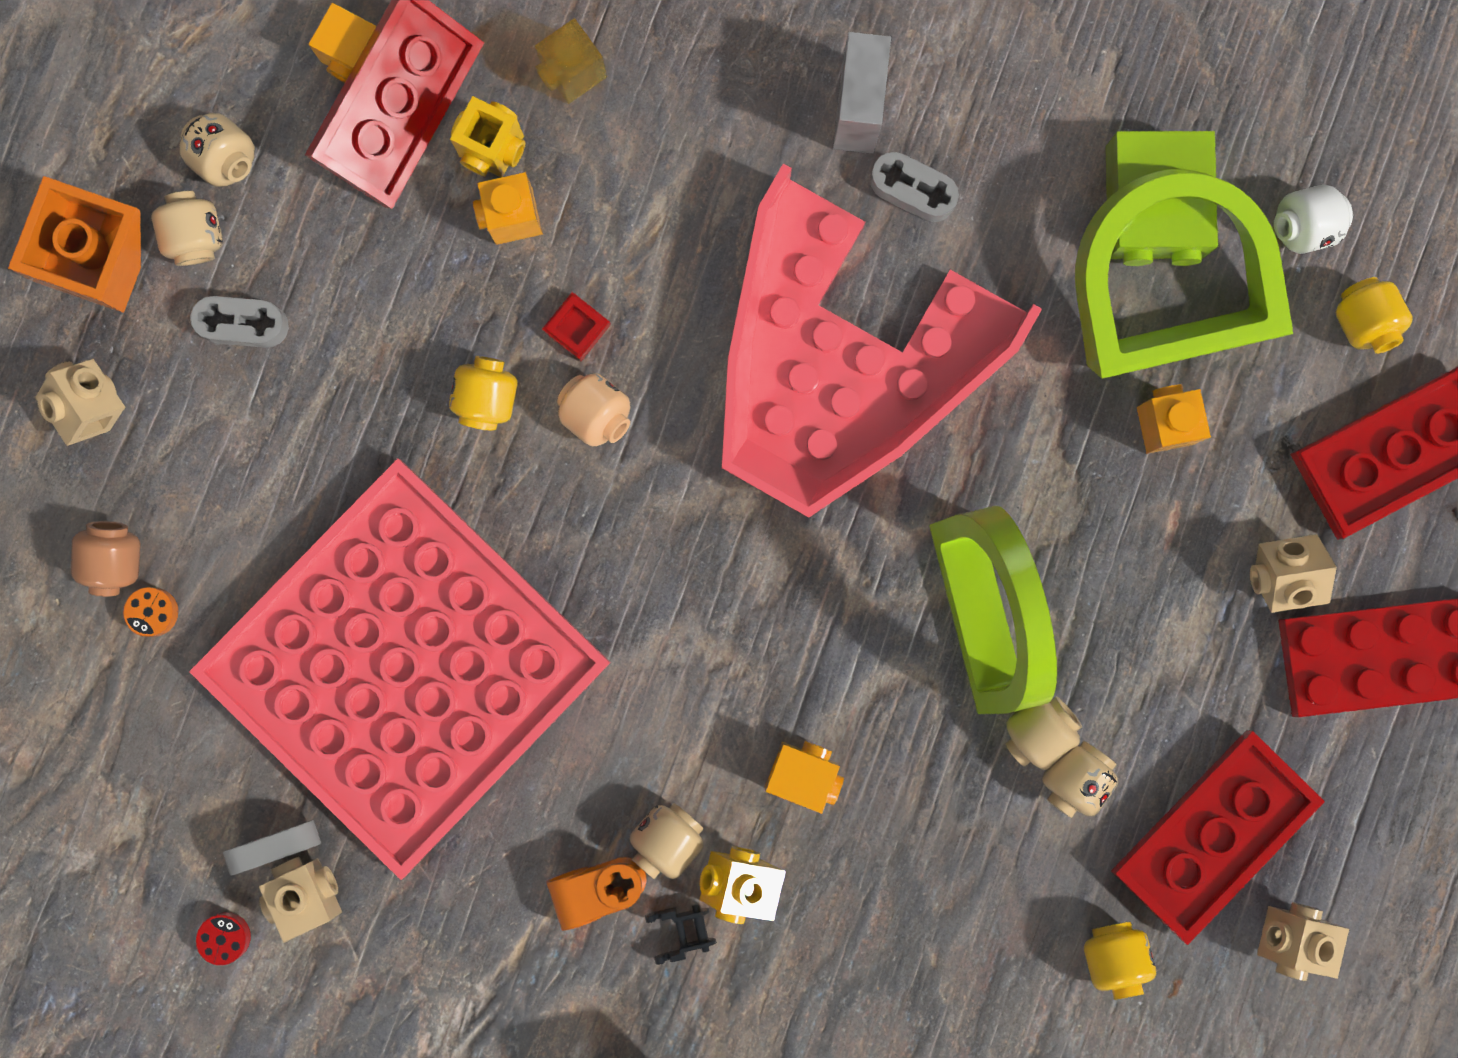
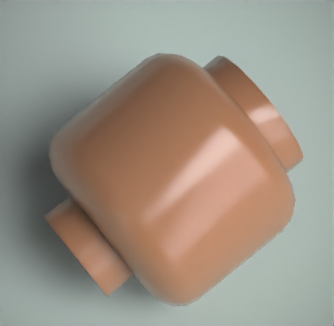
(105, 558)

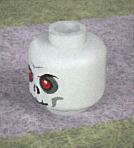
(1313, 218)

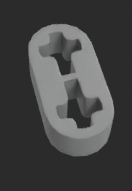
(919, 177)
(240, 311)
(272, 847)

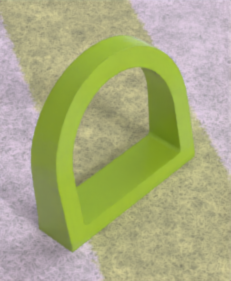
(1268, 300)
(965, 554)

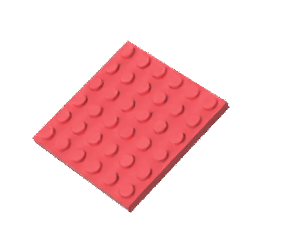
(400, 668)

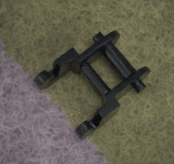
(697, 915)

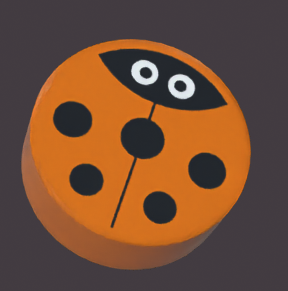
(150, 612)

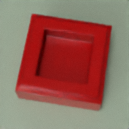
(576, 326)

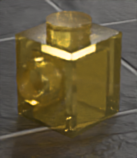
(569, 61)

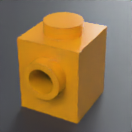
(340, 40)
(507, 209)
(1173, 419)
(805, 776)

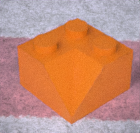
(80, 244)

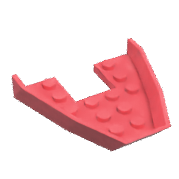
(820, 399)

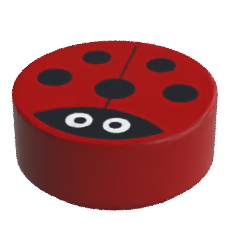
(223, 938)

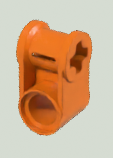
(588, 892)

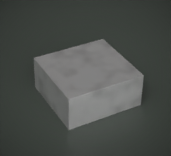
(862, 92)

